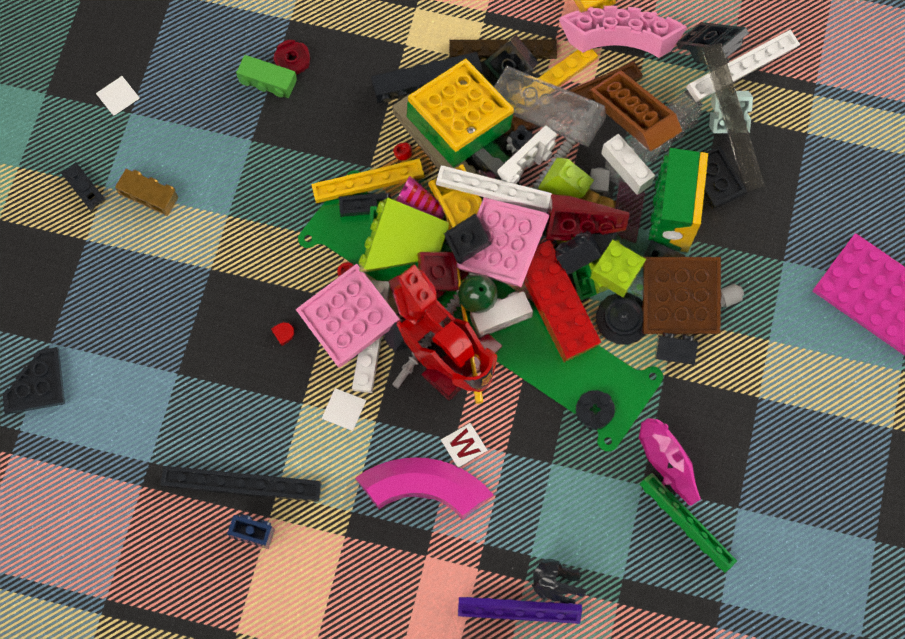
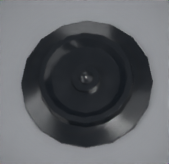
(621, 319)

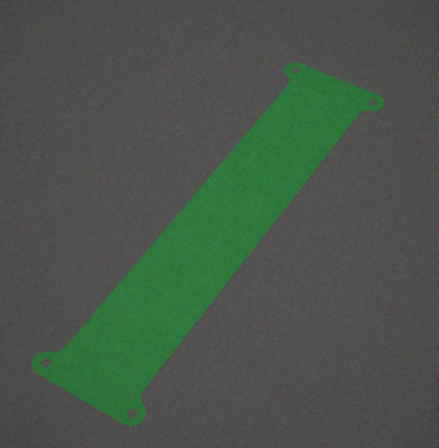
(525, 345)

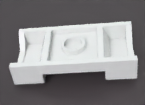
(535, 150)

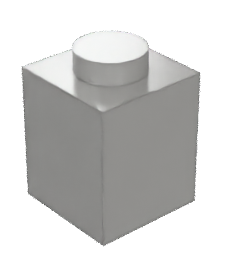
(601, 181)

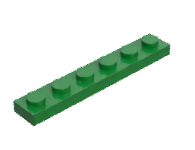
(691, 526)

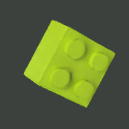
(617, 268)

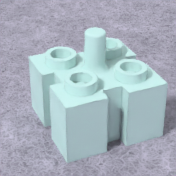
(716, 120)

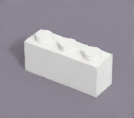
(627, 164)
(503, 314)

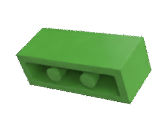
(266, 76)

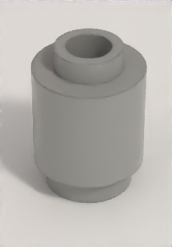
(731, 295)

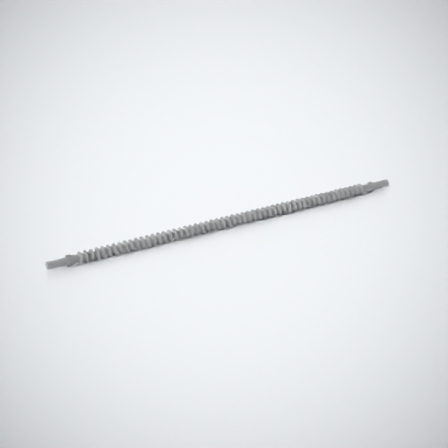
(408, 367)

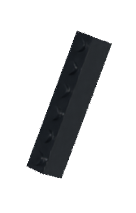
(406, 81)

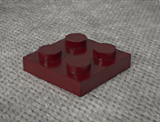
(440, 269)

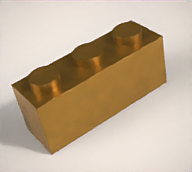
(147, 191)

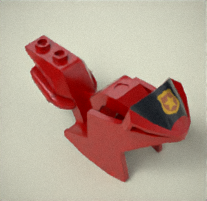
(423, 313)

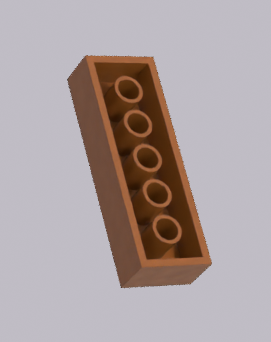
(637, 110)

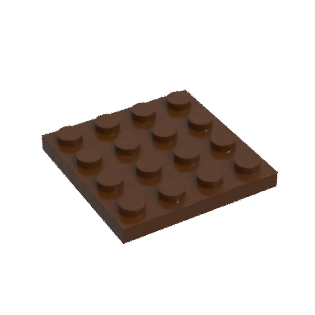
(682, 295)

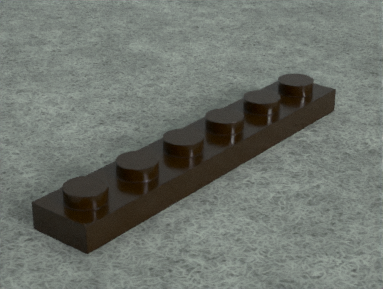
(485, 48)

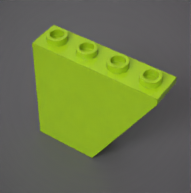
(400, 235)

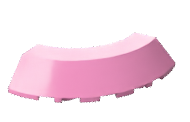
(622, 28)

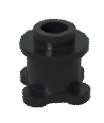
(520, 137)

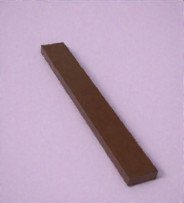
(584, 90)

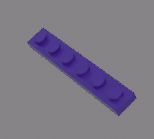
(519, 610)

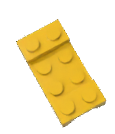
(455, 203)

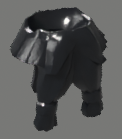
(547, 586)

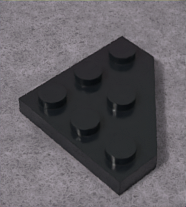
(37, 384)

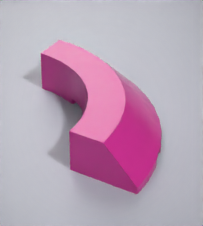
(427, 480)

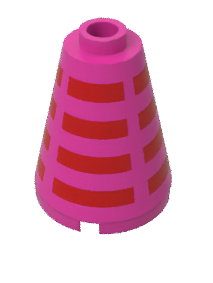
(418, 197)

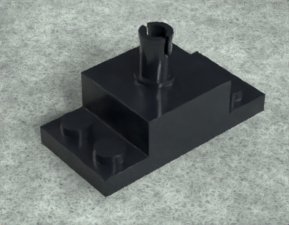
(709, 34)

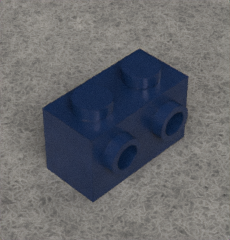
(250, 531)

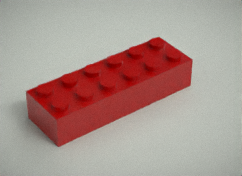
(559, 304)

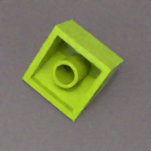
(566, 179)

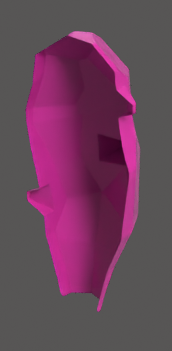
(664, 448)

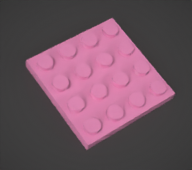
(514, 240)
(347, 315)

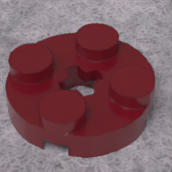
(292, 48)

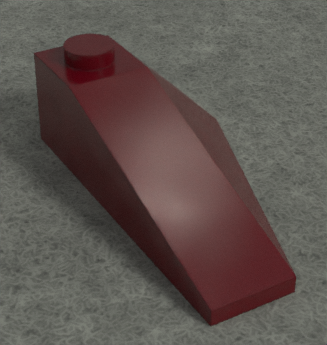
(575, 216)
(445, 384)

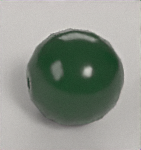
(478, 293)

